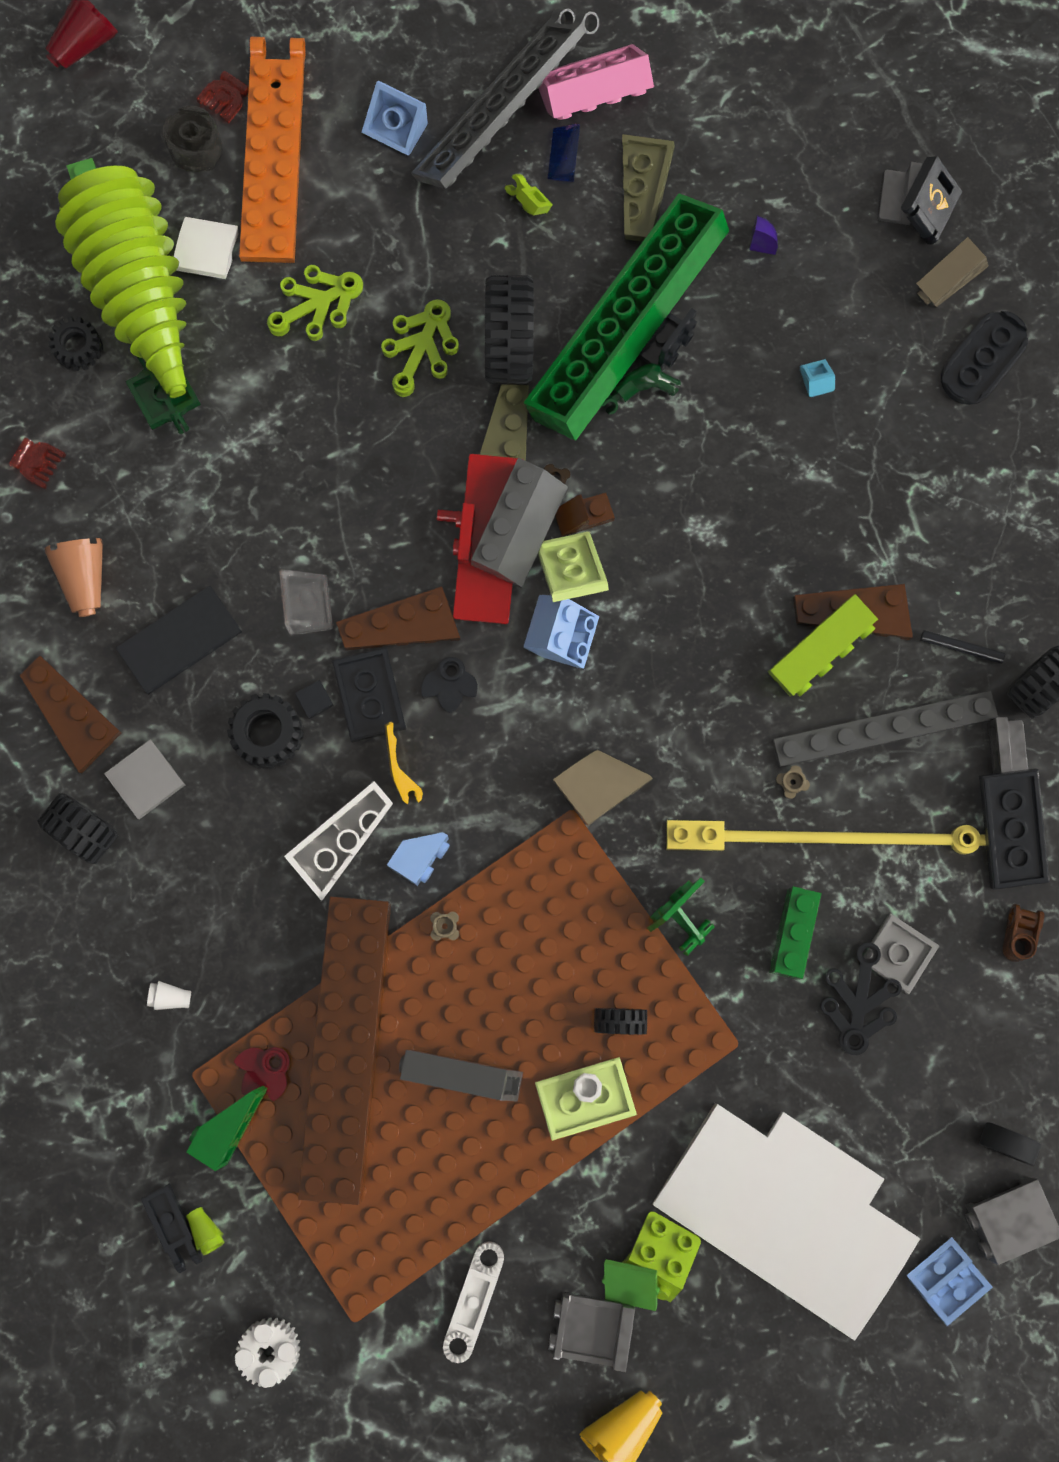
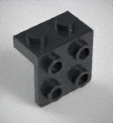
(668, 339)

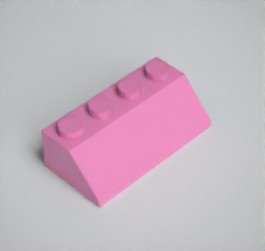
(596, 81)

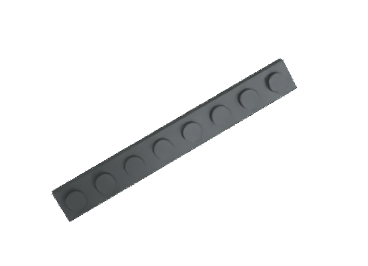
(884, 729)

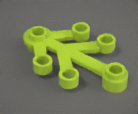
(318, 301)
(421, 342)

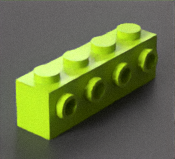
(823, 645)

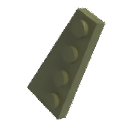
(645, 176)
(508, 424)

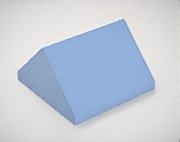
(395, 118)

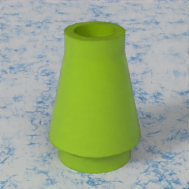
(204, 1231)

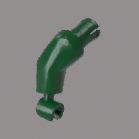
(640, 379)

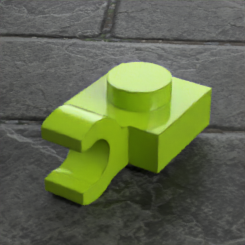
(531, 198)

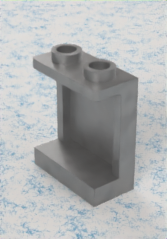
(1013, 1222)
(592, 1331)

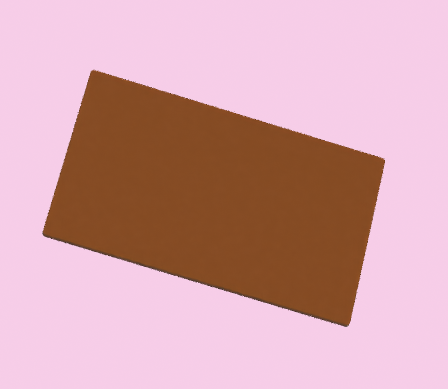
(517, 990)

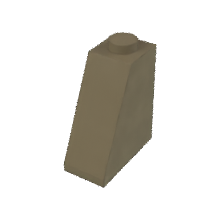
(952, 273)

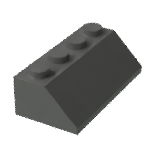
(519, 523)

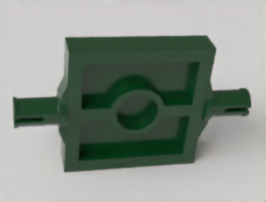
(158, 405)

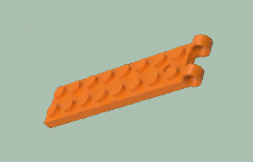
(272, 154)

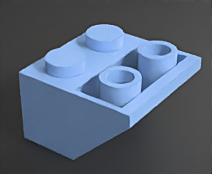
(561, 631)

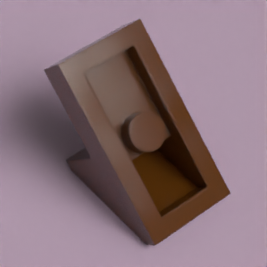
(583, 514)

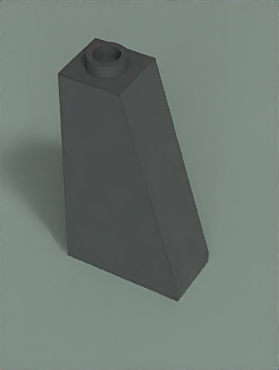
(461, 1075)

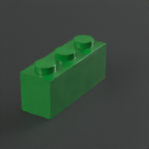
(795, 933)

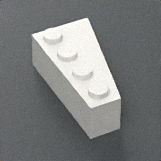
(333, 845)

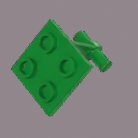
(673, 910)

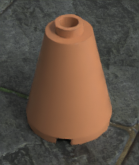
(79, 573)

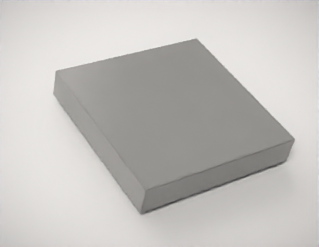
(144, 779)
(903, 952)

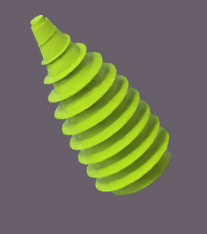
(124, 263)

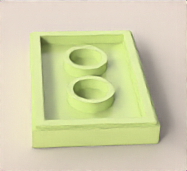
(572, 567)
(569, 1115)

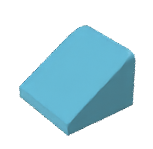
(818, 377)

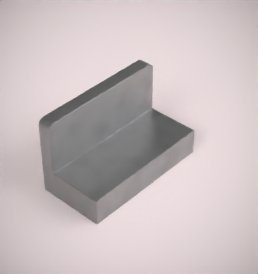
(893, 193)
(1007, 745)

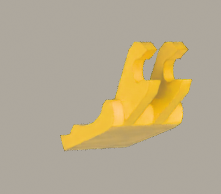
(402, 781)

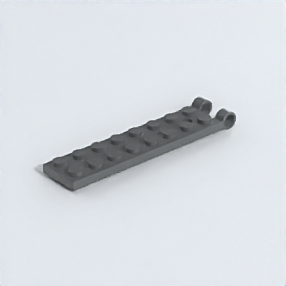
(504, 97)

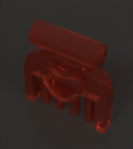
(227, 93)
(32, 460)

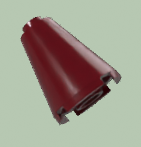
(78, 33)

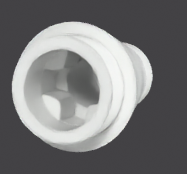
(167, 996)

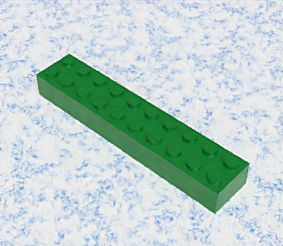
(627, 316)

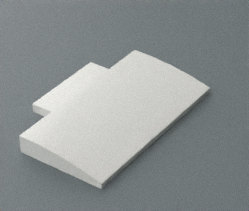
(790, 1214)

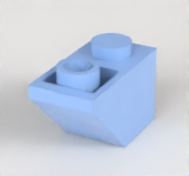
(416, 856)

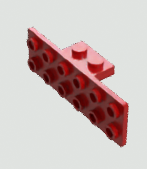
(479, 593)

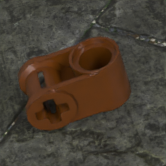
(1024, 927)

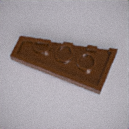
(885, 602)
(410, 620)
(74, 720)

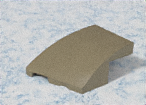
(599, 784)

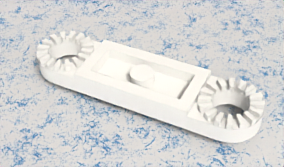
(473, 1302)

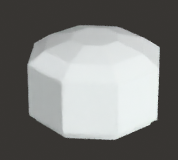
(587, 1087)

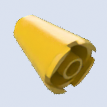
(624, 1430)

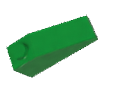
(220, 1136)

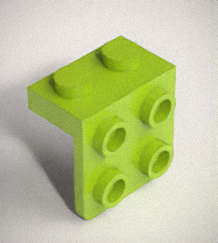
(665, 1249)

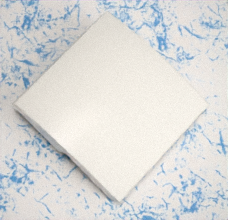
(205, 247)

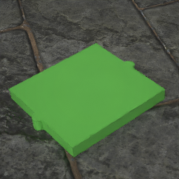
(630, 1285)

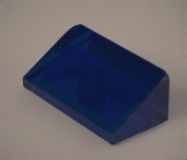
(564, 153)

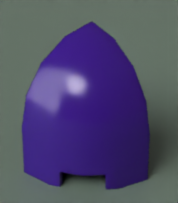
(764, 237)

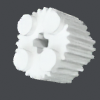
(256, 1364)

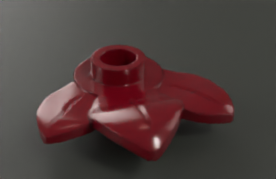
(261, 1072)

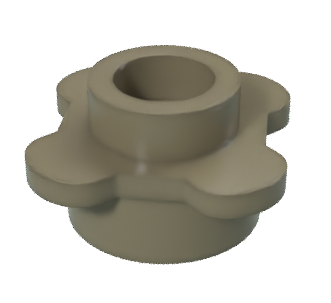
(795, 773)
(438, 920)

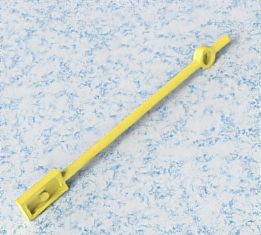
(711, 837)

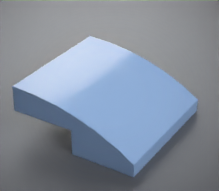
(949, 1281)

